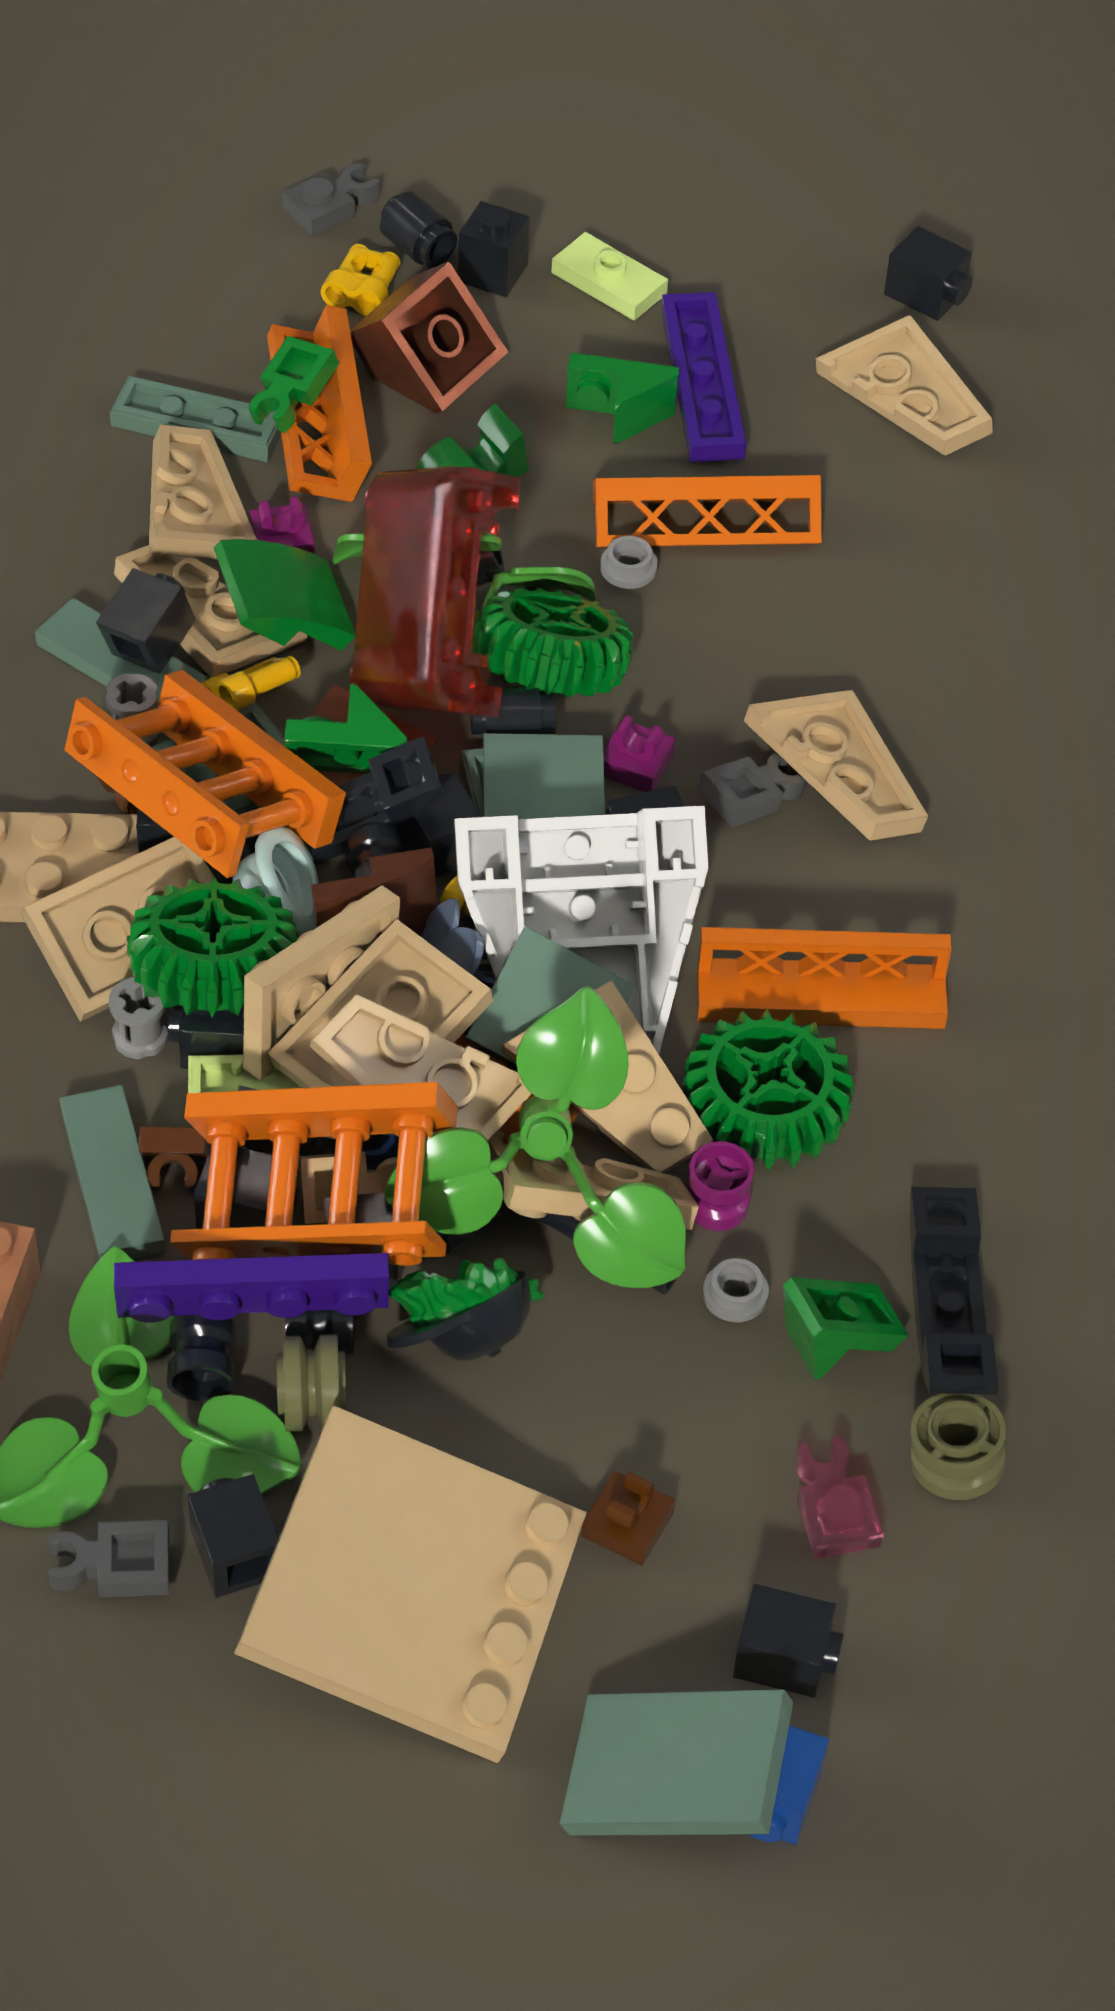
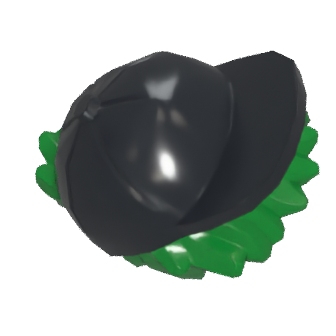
(464, 1314)

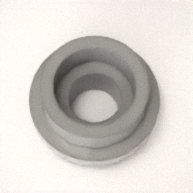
(629, 562)
(740, 1276)

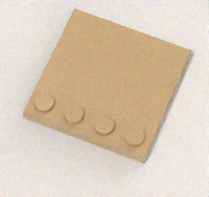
(412, 1584)

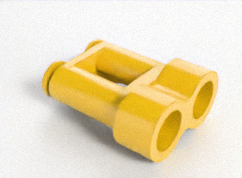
(362, 292)
(243, 686)

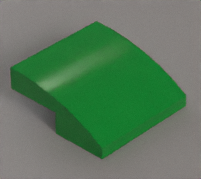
(284, 592)

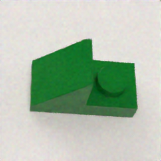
(632, 390)
(344, 746)
(838, 1316)

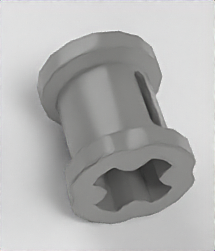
(130, 696)
(146, 1026)

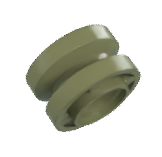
(310, 1380)
(958, 1470)

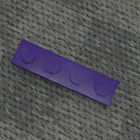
(705, 377)
(251, 1285)

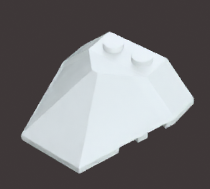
(596, 885)

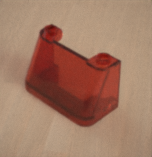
(422, 588)

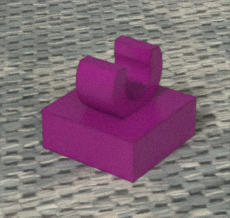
(283, 524)
(637, 755)

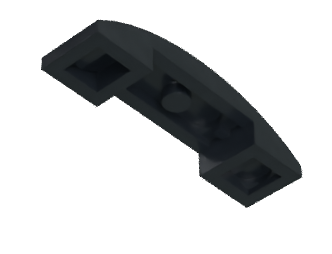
(393, 792)
(948, 1292)

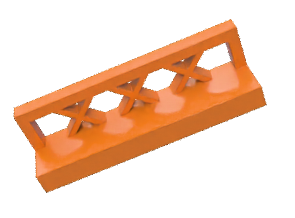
(335, 414)
(710, 490)
(821, 985)

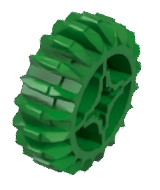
(554, 642)
(203, 941)
(761, 1068)

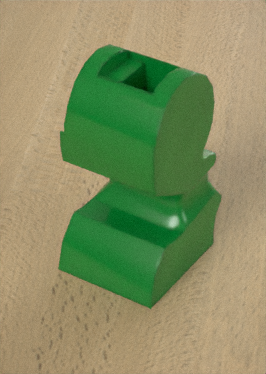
(499, 448)

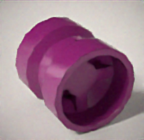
(721, 1185)

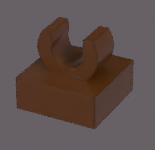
(171, 1146)
(628, 1517)

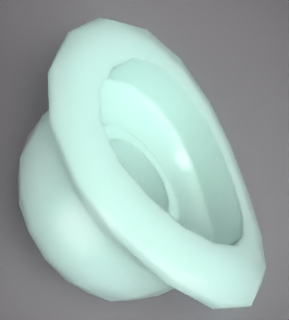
(284, 871)

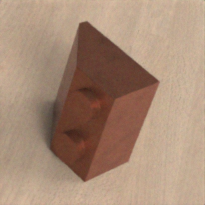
(428, 339)

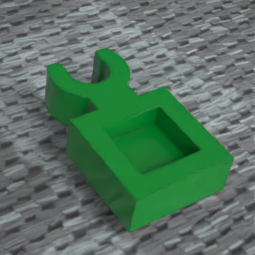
(292, 376)

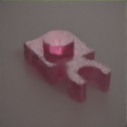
(835, 1508)

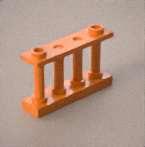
(225, 742)
(288, 1119)

